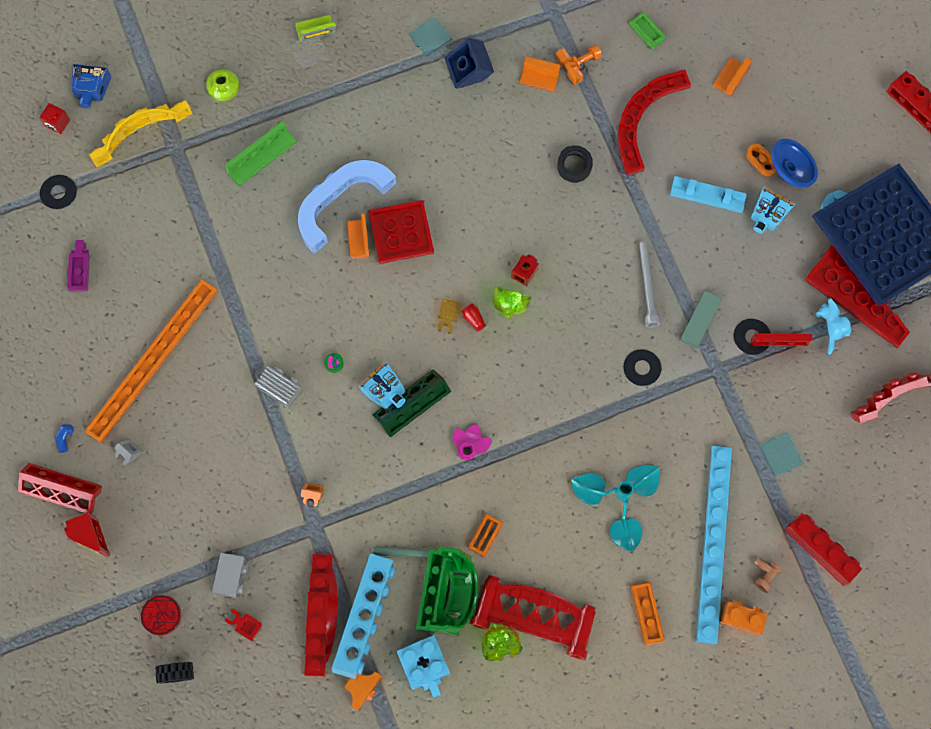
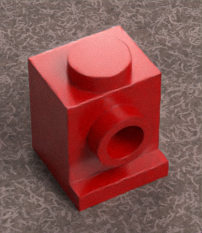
(525, 275)

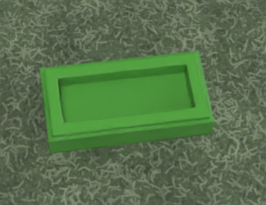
(647, 30)

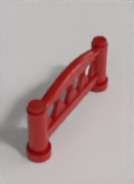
(574, 635)

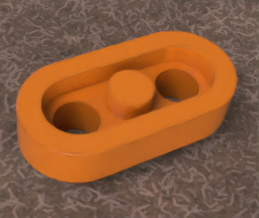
(763, 159)

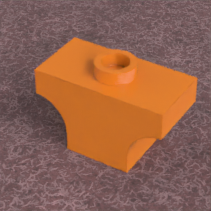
(362, 688)

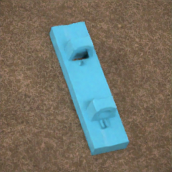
(708, 194)

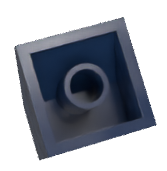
(469, 63)

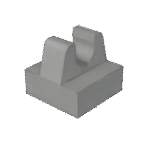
(127, 450)

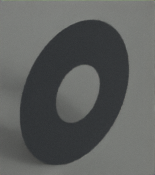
(67, 199)
(739, 335)
(633, 376)

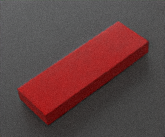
(780, 339)

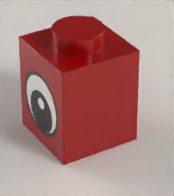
(54, 118)

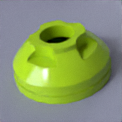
(225, 91)

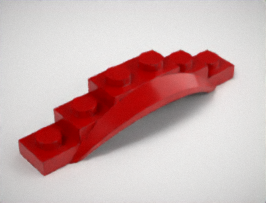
(890, 391)
(321, 615)

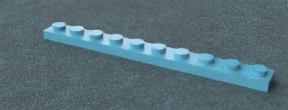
(714, 545)

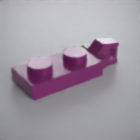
(78, 268)

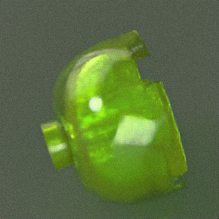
(510, 302)
(500, 642)

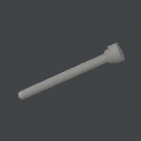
(652, 318)

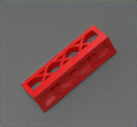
(58, 483)

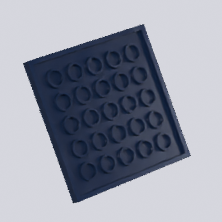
(882, 233)

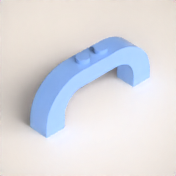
(331, 188)

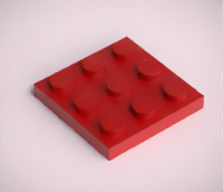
(401, 232)

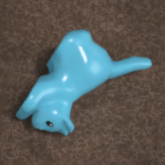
(837, 325)

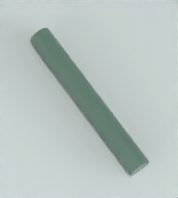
(401, 552)

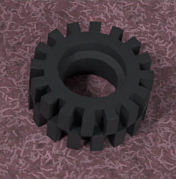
(174, 672)

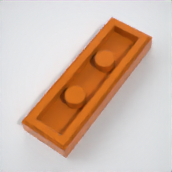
(647, 613)

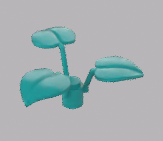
(642, 479)

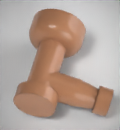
(771, 570)

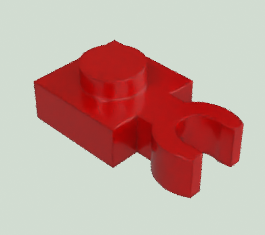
(246, 626)

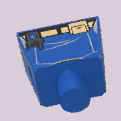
(89, 83)

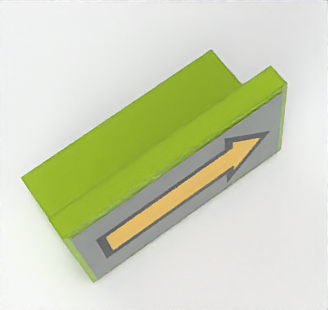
(315, 28)

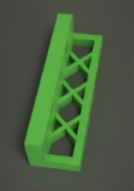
(260, 154)

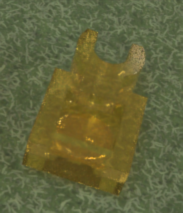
(448, 312)

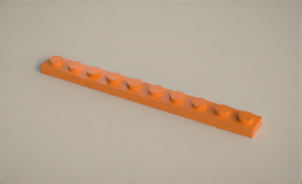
(151, 361)

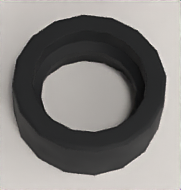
(581, 152)

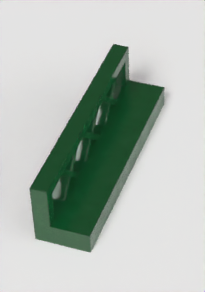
(414, 404)

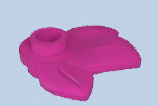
(470, 439)

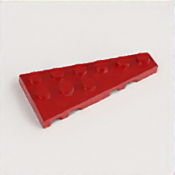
(839, 283)

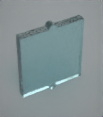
(430, 36)
(781, 454)

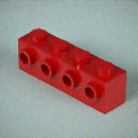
(913, 98)
(823, 549)

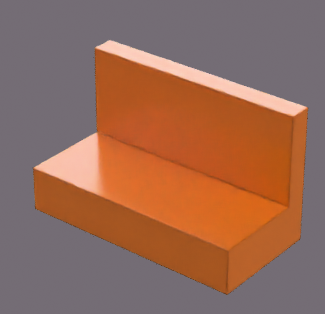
(540, 74)
(732, 75)
(358, 238)

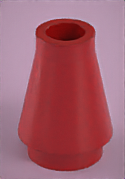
(473, 317)

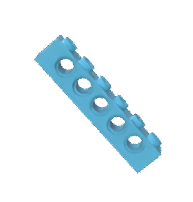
(375, 566)

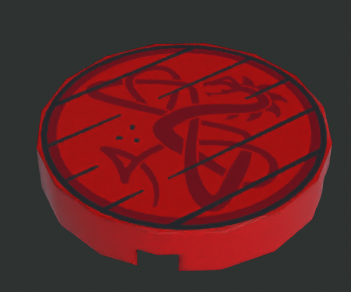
(161, 615)

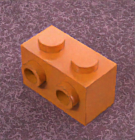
(743, 618)

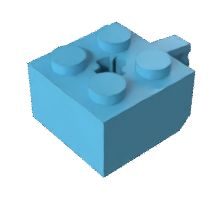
(419, 676)

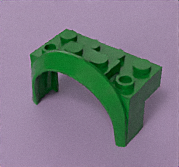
(462, 592)

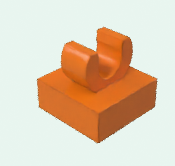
(312, 491)

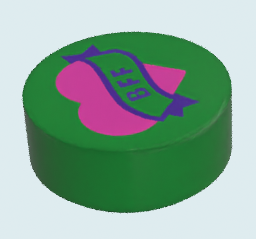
(334, 362)

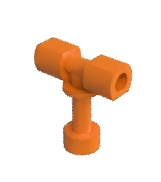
(573, 64)

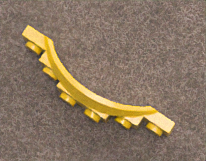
(135, 121)

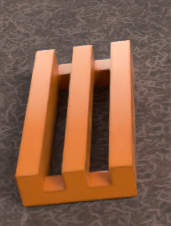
(477, 550)

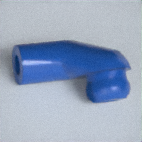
(61, 435)

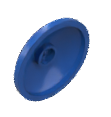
(794, 163)

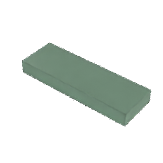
(700, 319)

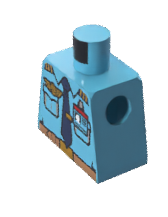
(770, 210)
(383, 387)

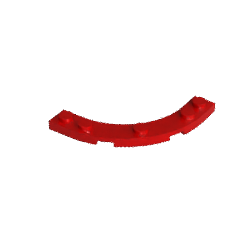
(635, 109)

